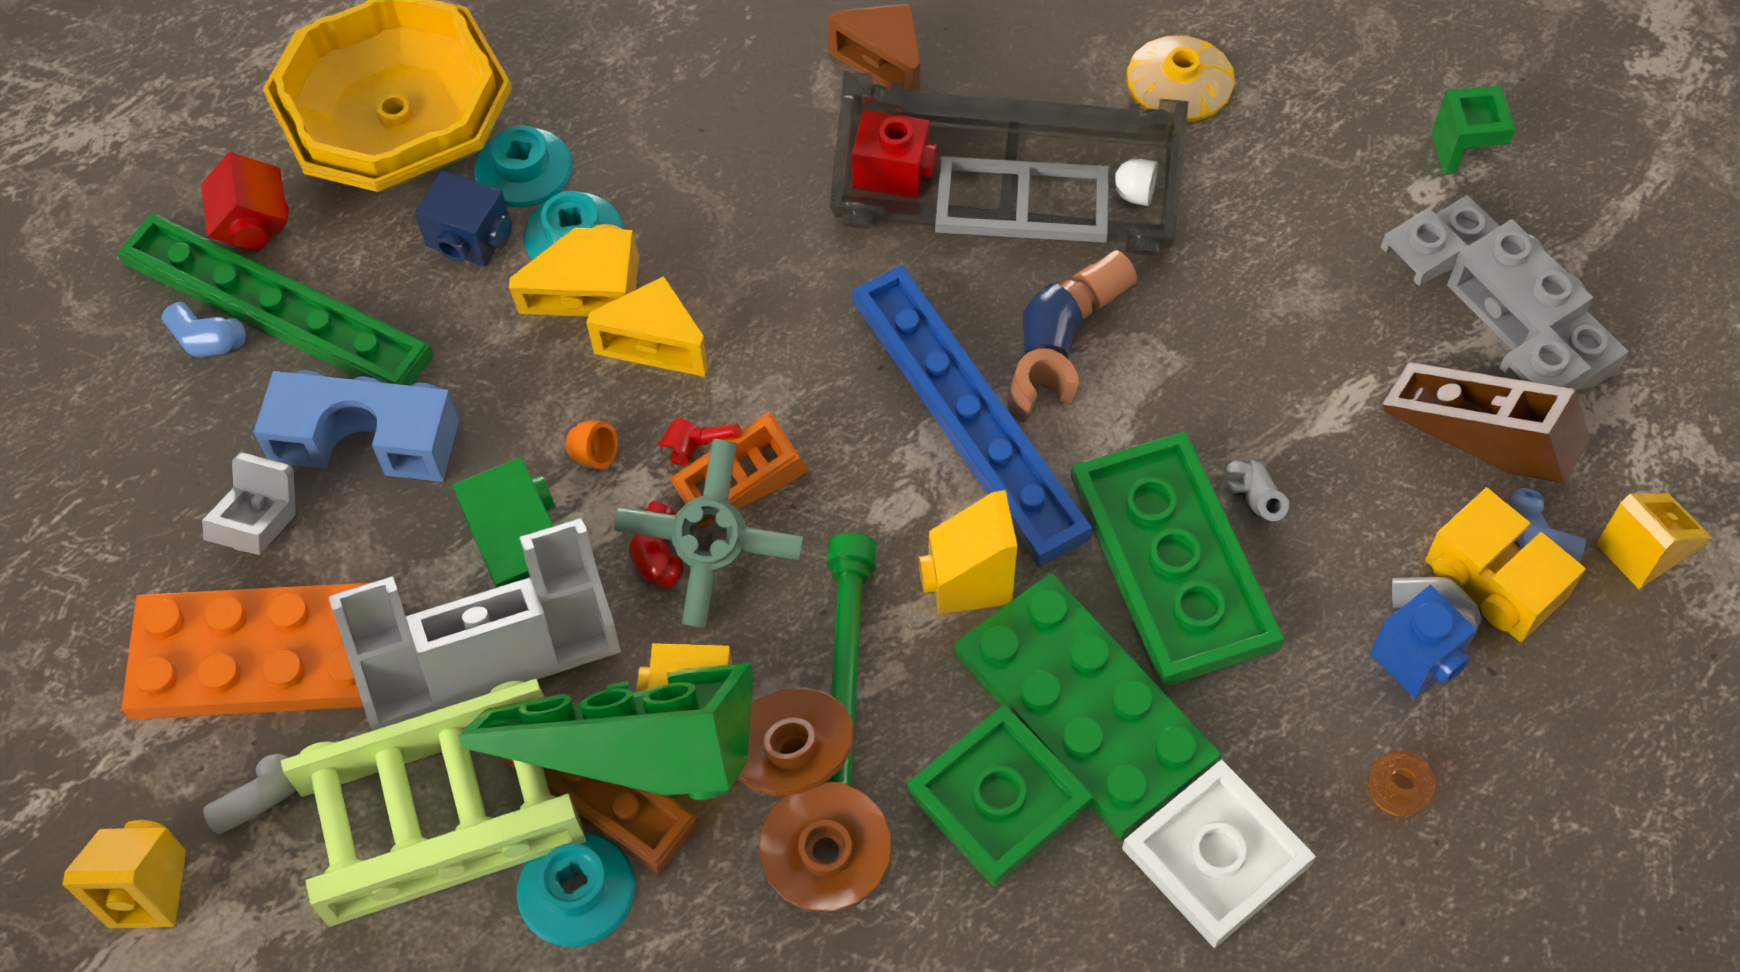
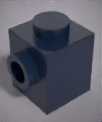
(463, 219)

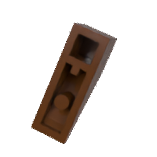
(1501, 420)

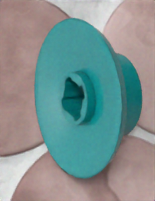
(526, 181)
(564, 209)
(592, 909)

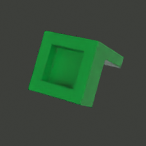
(1470, 120)

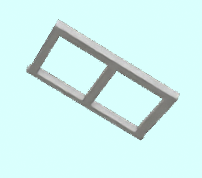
(1020, 227)

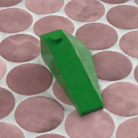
(652, 740)

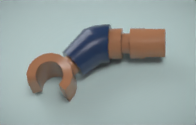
(1050, 326)

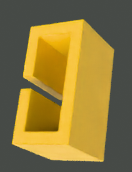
(1508, 583)

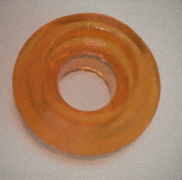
(1395, 799)

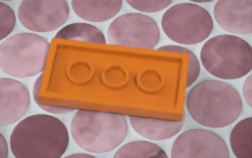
(237, 653)

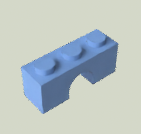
(311, 413)

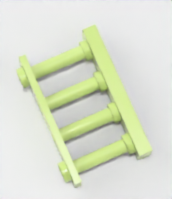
(415, 863)

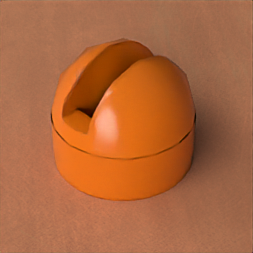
(592, 444)

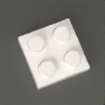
(1218, 853)

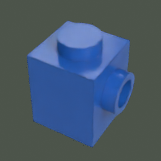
(1424, 642)

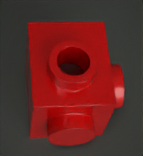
(892, 154)
(244, 202)

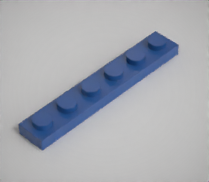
(971, 415)

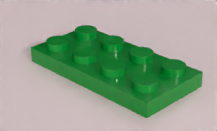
(1175, 559)
(1087, 703)

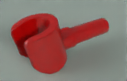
(686, 437)

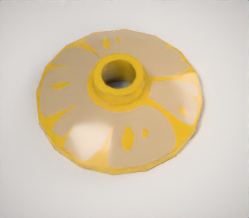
(1182, 71)

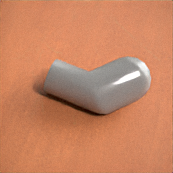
(1259, 489)
(1408, 587)

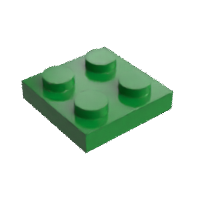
(999, 795)

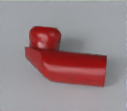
(654, 557)

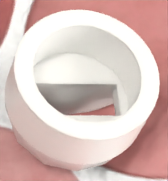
(1137, 180)

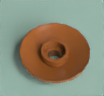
(796, 741)
(819, 816)

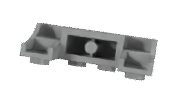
(1514, 291)
(480, 641)

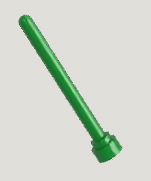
(851, 561)

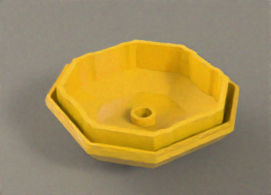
(387, 92)

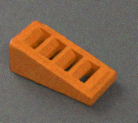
(768, 478)

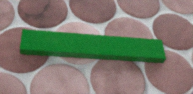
(274, 303)

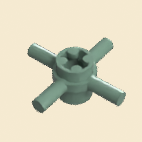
(722, 553)

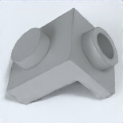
(255, 506)

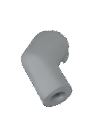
(252, 798)

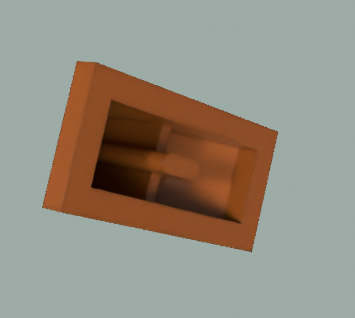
(877, 43)

